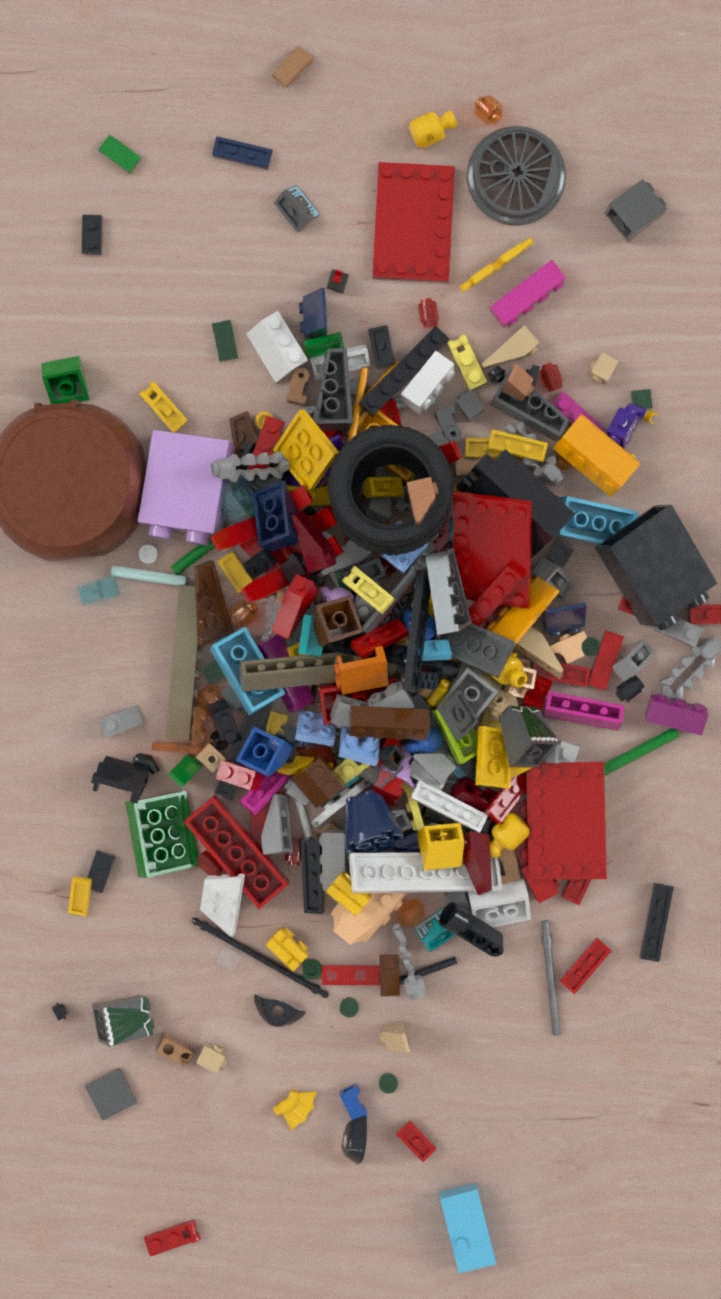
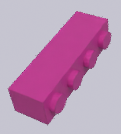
(528, 293)
(583, 711)

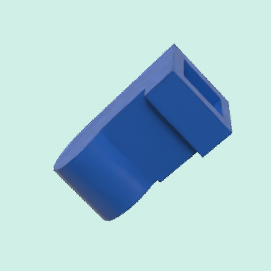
(352, 1102)

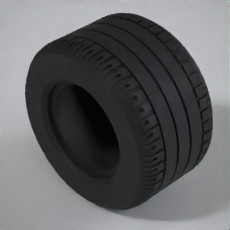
(376, 449)

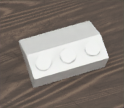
(277, 347)
(502, 907)

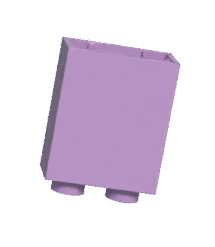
(181, 488)

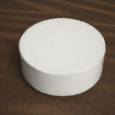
(148, 554)

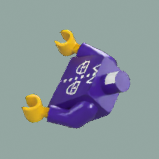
(625, 423)

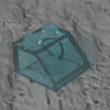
(237, 501)

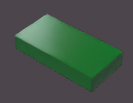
(119, 154)
(319, 345)

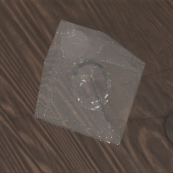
(270, 614)

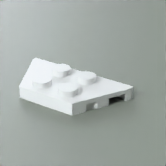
(333, 806)
(222, 900)

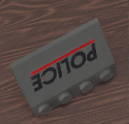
(403, 598)

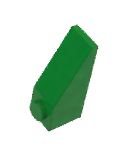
(185, 770)

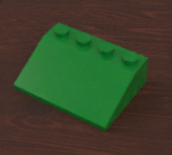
(159, 834)

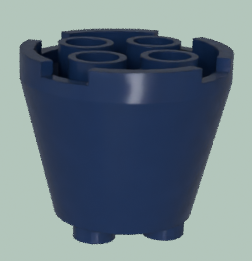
(370, 824)

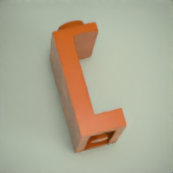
(362, 674)

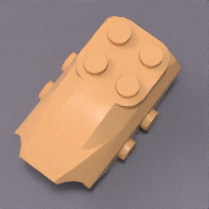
(365, 924)

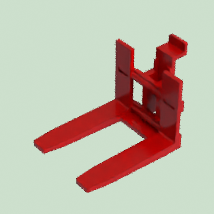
(246, 530)

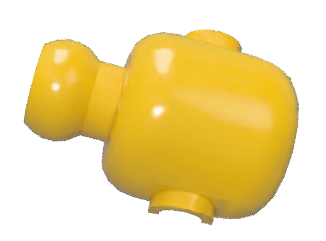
(430, 128)
(512, 673)
(508, 834)

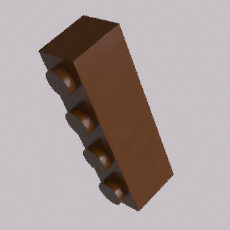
(389, 722)

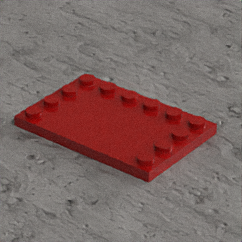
(413, 222)
(487, 538)
(567, 821)

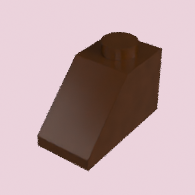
(389, 975)

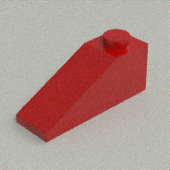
(294, 605)

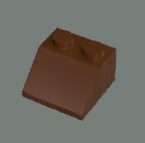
(336, 621)
(318, 781)

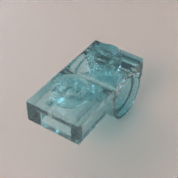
(98, 590)

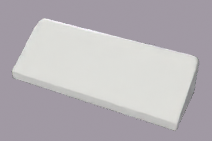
(357, 359)

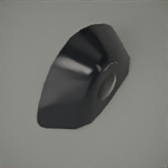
(265, 1008)
(356, 1139)

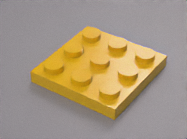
(306, 450)

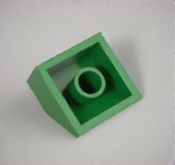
(65, 380)

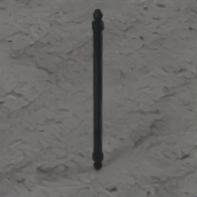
(247, 950)

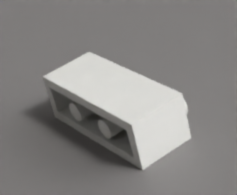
(428, 382)

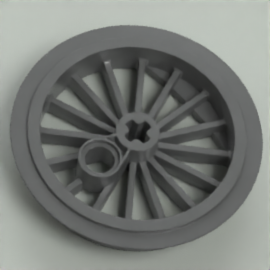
(554, 184)

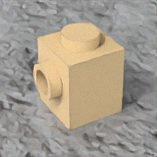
(602, 368)
(500, 703)
(211, 757)
(212, 1057)

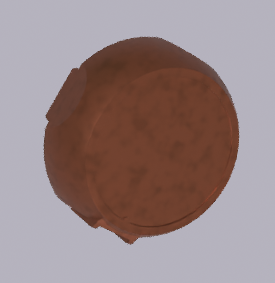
(70, 481)

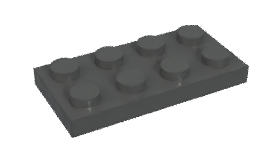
(479, 648)

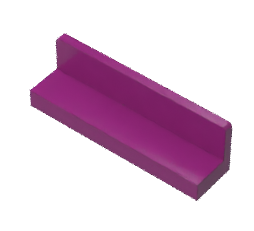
(294, 697)

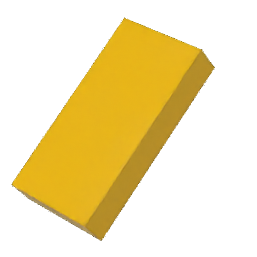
(234, 571)
(79, 896)

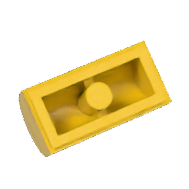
(383, 487)

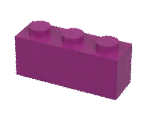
(676, 714)

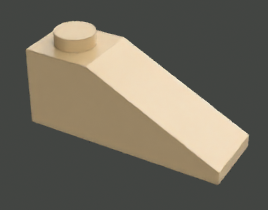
(516, 348)
(536, 648)
(395, 1037)

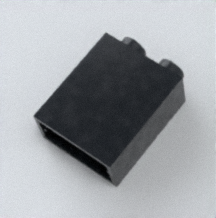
(510, 479)
(657, 567)

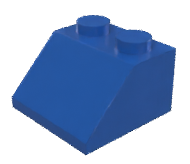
(264, 752)

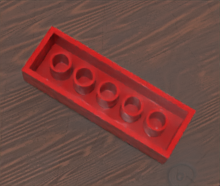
(236, 851)

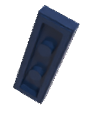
(242, 153)

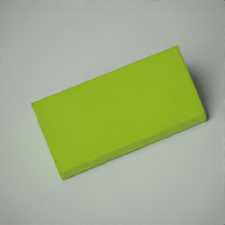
(461, 749)

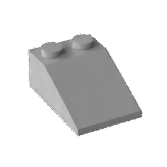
(477, 689)

